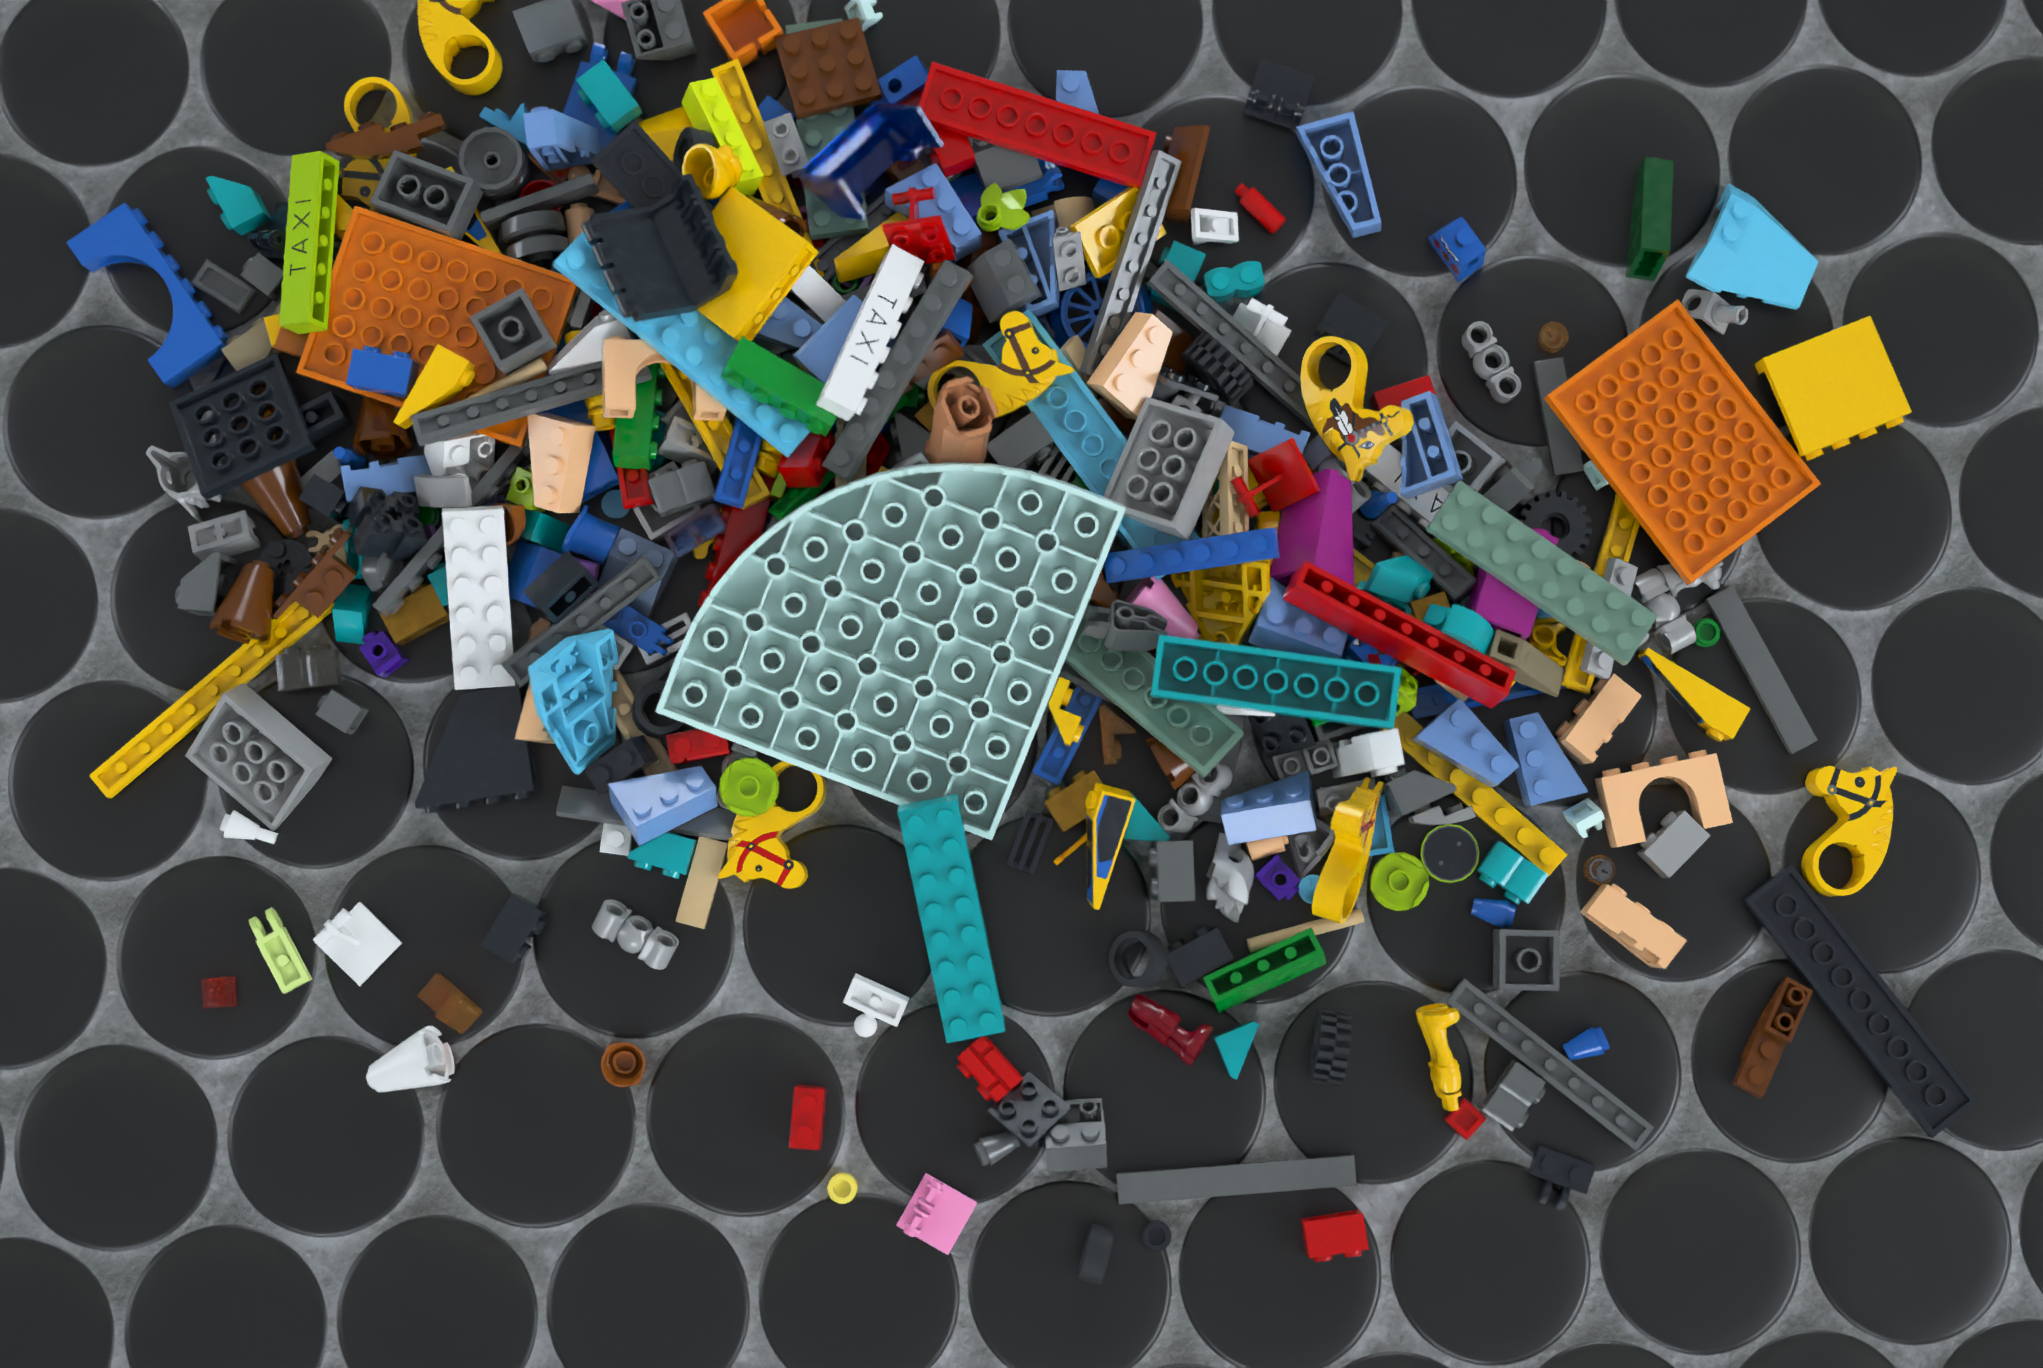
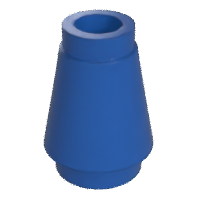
(1494, 911)
(1587, 1044)

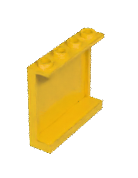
(768, 264)
(1835, 387)

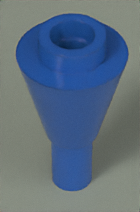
(349, 457)
(1378, 503)

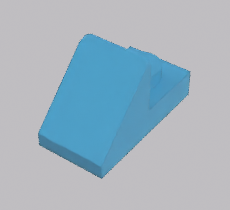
(502, 120)

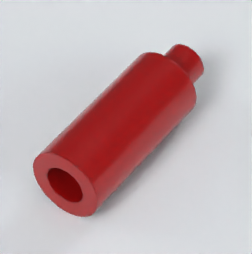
(1260, 208)

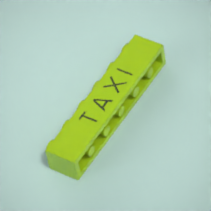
(309, 243)

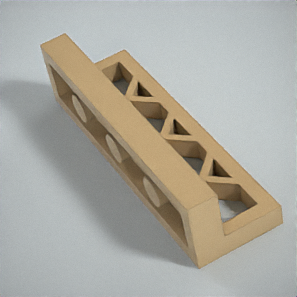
(1232, 514)

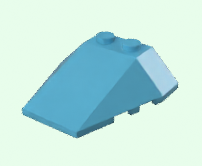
(1752, 255)
(574, 695)

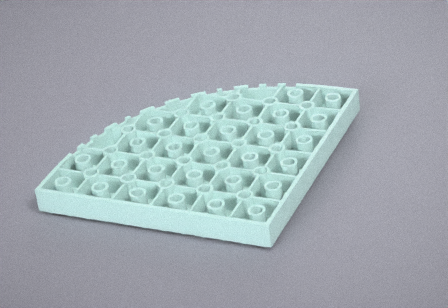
(901, 631)

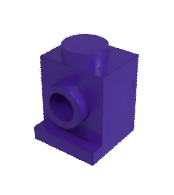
(391, 658)
(1266, 876)

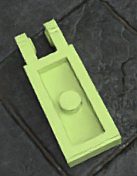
(280, 953)

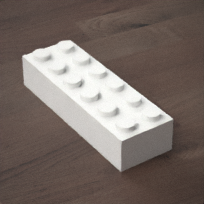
(478, 595)

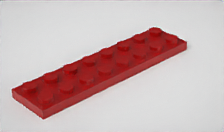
(1036, 126)

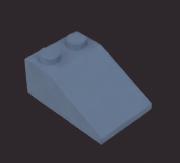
(626, 550)

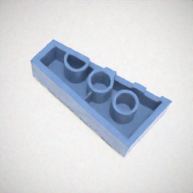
(1342, 167)

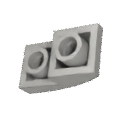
(443, 491)
(1315, 759)
(1434, 816)

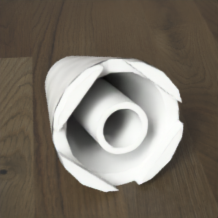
(413, 1063)

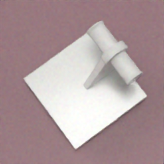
(1263, 324)
(357, 942)

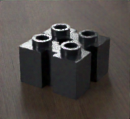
(386, 524)

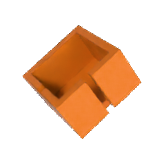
(743, 29)

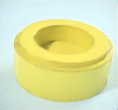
(842, 1187)

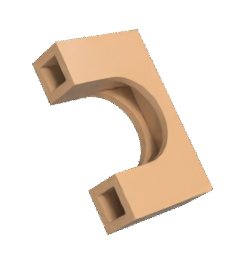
(623, 361)
(1698, 776)

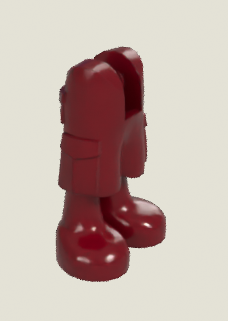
(1165, 1028)

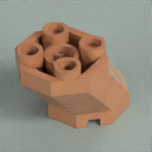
(961, 423)

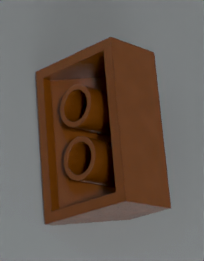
(1188, 146)

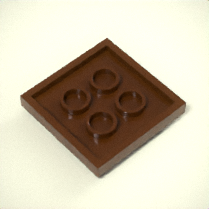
(827, 68)

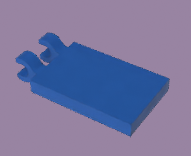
(580, 111)
(970, 188)

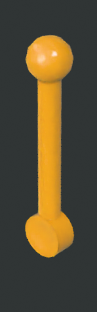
(1073, 847)

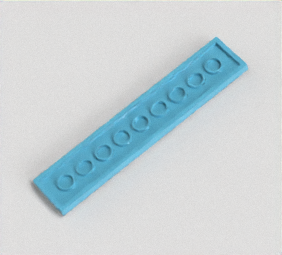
(691, 345)
(1083, 434)

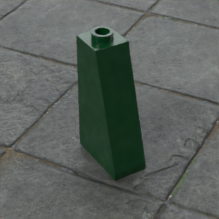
(1650, 219)

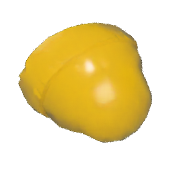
(712, 169)

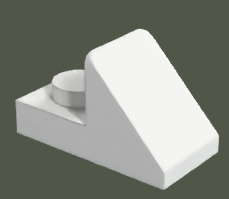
(1214, 226)

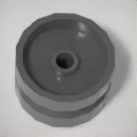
(493, 146)
(535, 237)

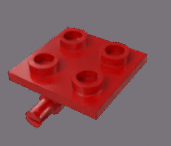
(919, 236)
(1280, 476)

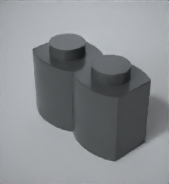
(682, 488)
(1513, 1095)

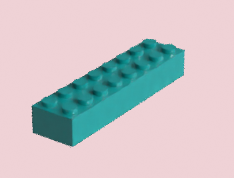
(1276, 682)
(951, 918)

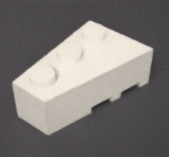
(1370, 752)

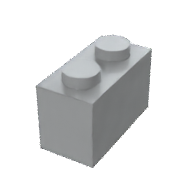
(1672, 843)

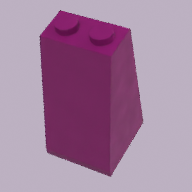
(1318, 531)
(1501, 604)

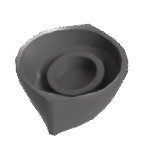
(380, 571)

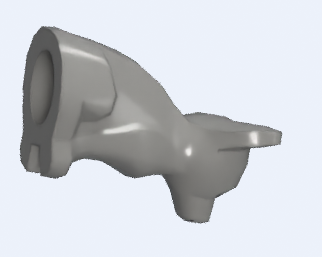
(1676, 583)

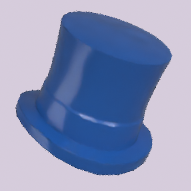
(591, 537)

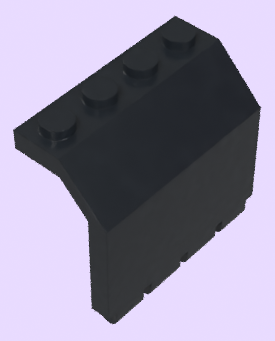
(662, 255)

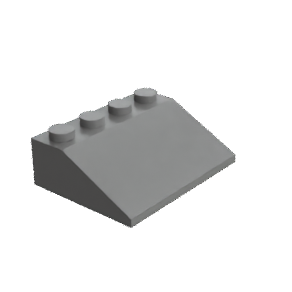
(1169, 466)
(257, 755)

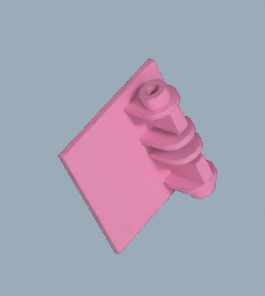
(936, 1214)

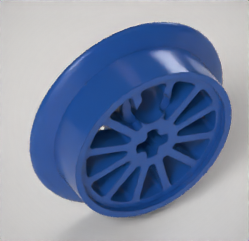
(1062, 324)

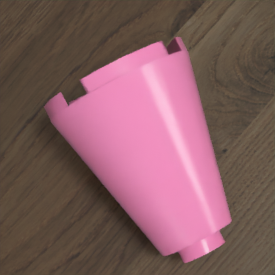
(1158, 597)

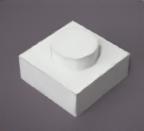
(616, 839)

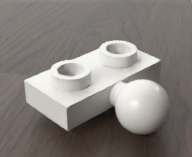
(875, 1002)

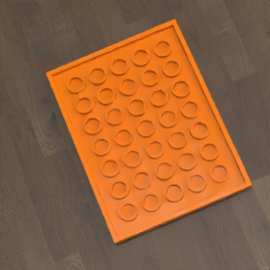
(418, 290)
(1682, 442)

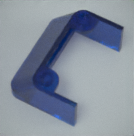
(865, 152)

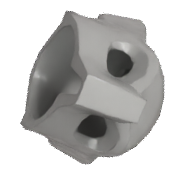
(179, 480)
(1229, 878)

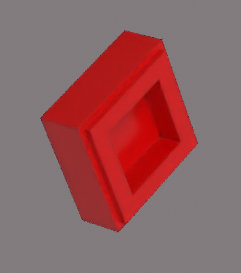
(1465, 1119)

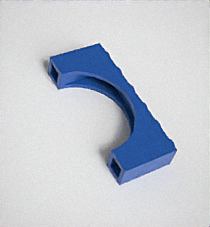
(192, 336)

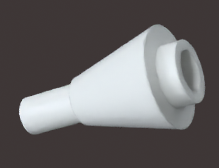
(240, 827)

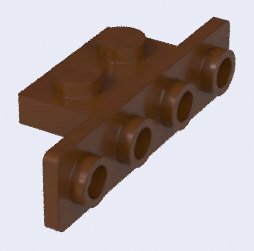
(322, 582)

